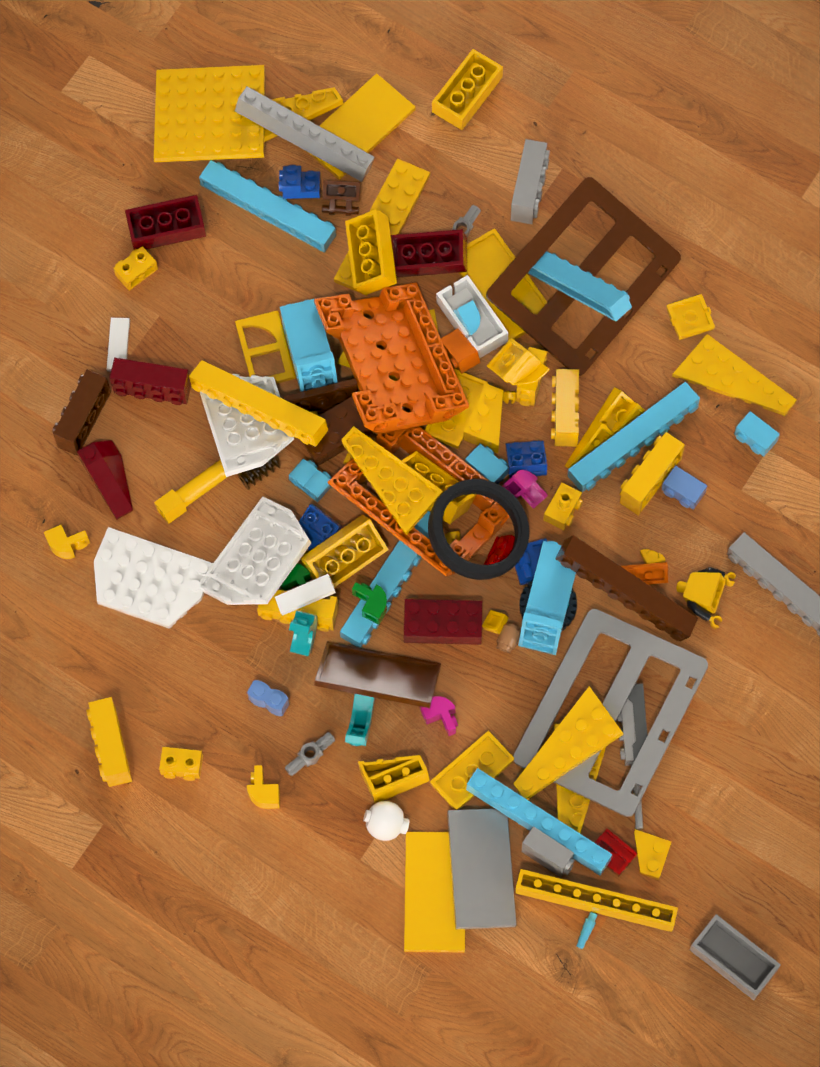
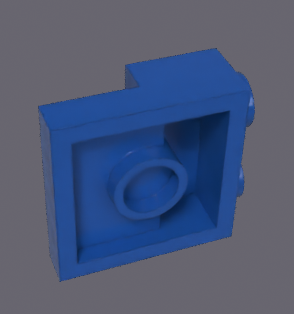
(299, 184)

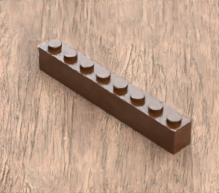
(626, 588)

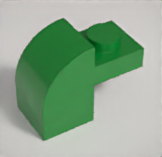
(297, 577)
(375, 601)

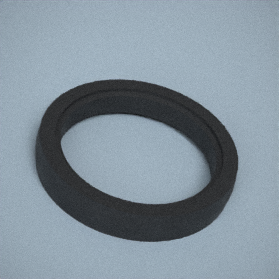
(453, 560)

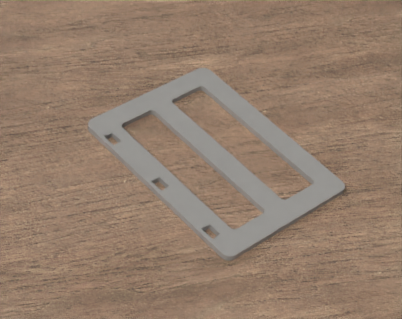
(652, 751)

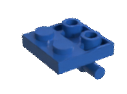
(526, 456)
(318, 525)
(527, 565)

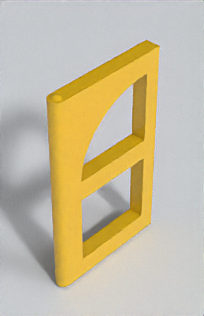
(271, 323)

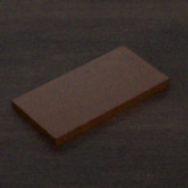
(377, 674)

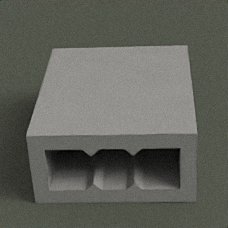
(548, 852)

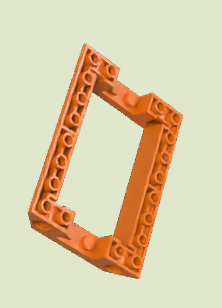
(350, 477)

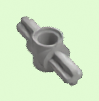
(468, 219)
(318, 747)

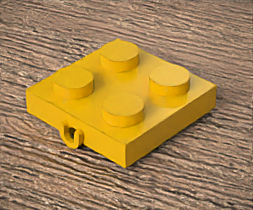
(690, 317)

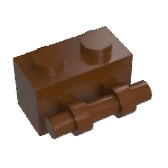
(340, 191)

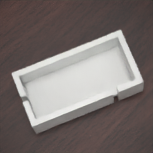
(490, 332)

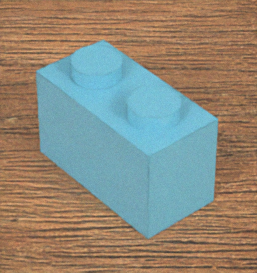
(756, 434)
(487, 464)

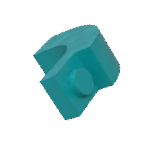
(304, 633)
(360, 720)

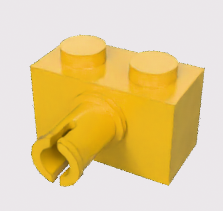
(562, 506)

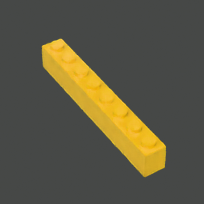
(258, 403)
(596, 900)

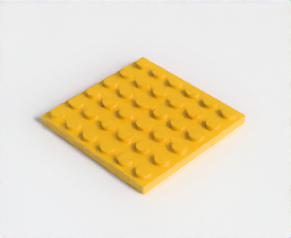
(199, 116)

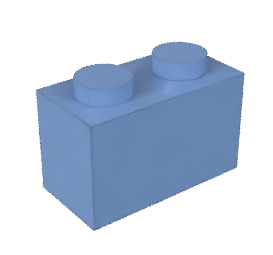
(684, 488)

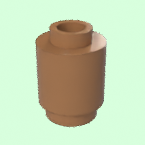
(508, 638)

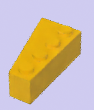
(566, 407)
(324, 609)

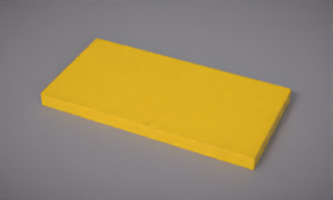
(367, 117)
(486, 261)
(430, 895)

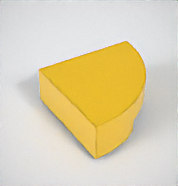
(650, 556)

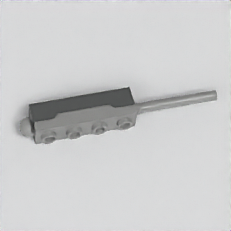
(634, 735)

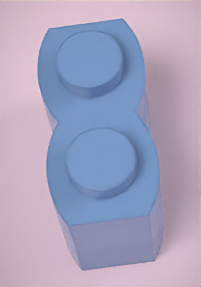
(263, 696)

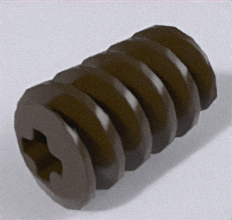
(250, 475)

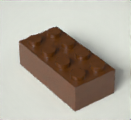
(81, 412)
(339, 422)

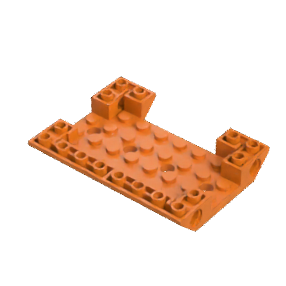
(410, 354)

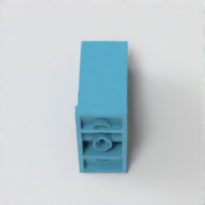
(308, 345)
(547, 602)

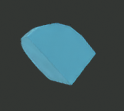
(469, 316)

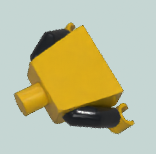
(704, 592)

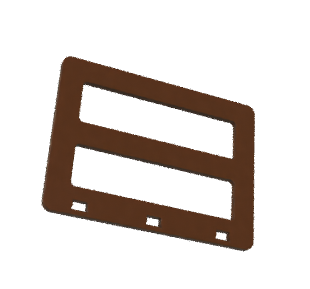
(625, 225)

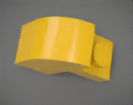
(64, 546)
(262, 794)

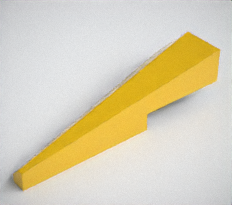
(612, 417)

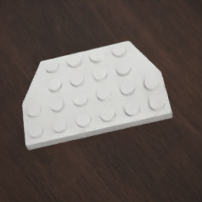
(239, 437)
(257, 556)
(147, 578)

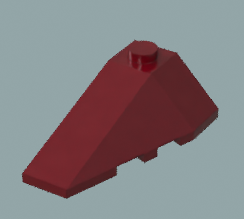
(107, 472)

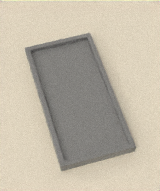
(481, 869)

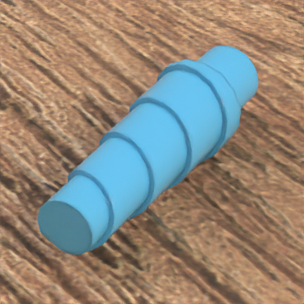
(587, 928)

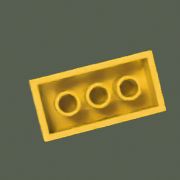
(467, 89)
(370, 252)
(651, 473)
(443, 481)
(345, 551)
(110, 743)

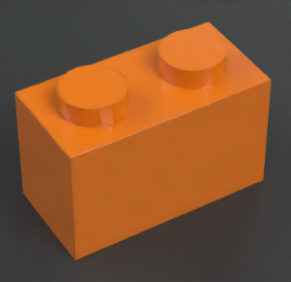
(460, 351)

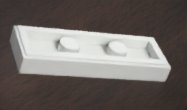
(118, 340)
(305, 594)

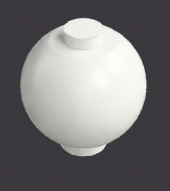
(385, 821)

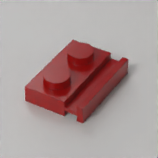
(500, 549)
(621, 853)

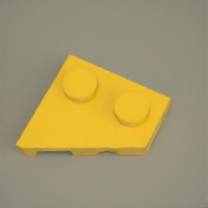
(651, 853)

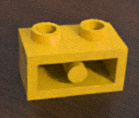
(135, 268)
(181, 763)

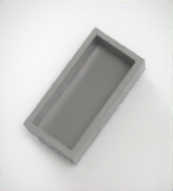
(530, 182)
(735, 957)

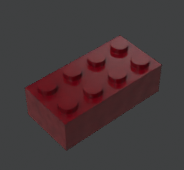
(165, 223)
(429, 253)
(150, 381)
(443, 621)

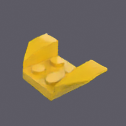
(517, 364)

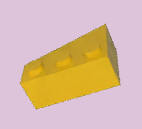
(486, 419)
(393, 776)

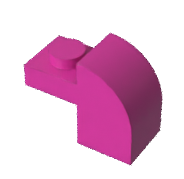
(524, 484)
(441, 709)

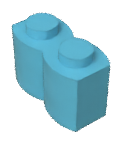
(310, 480)

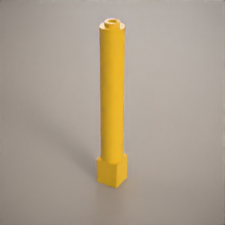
(175, 502)

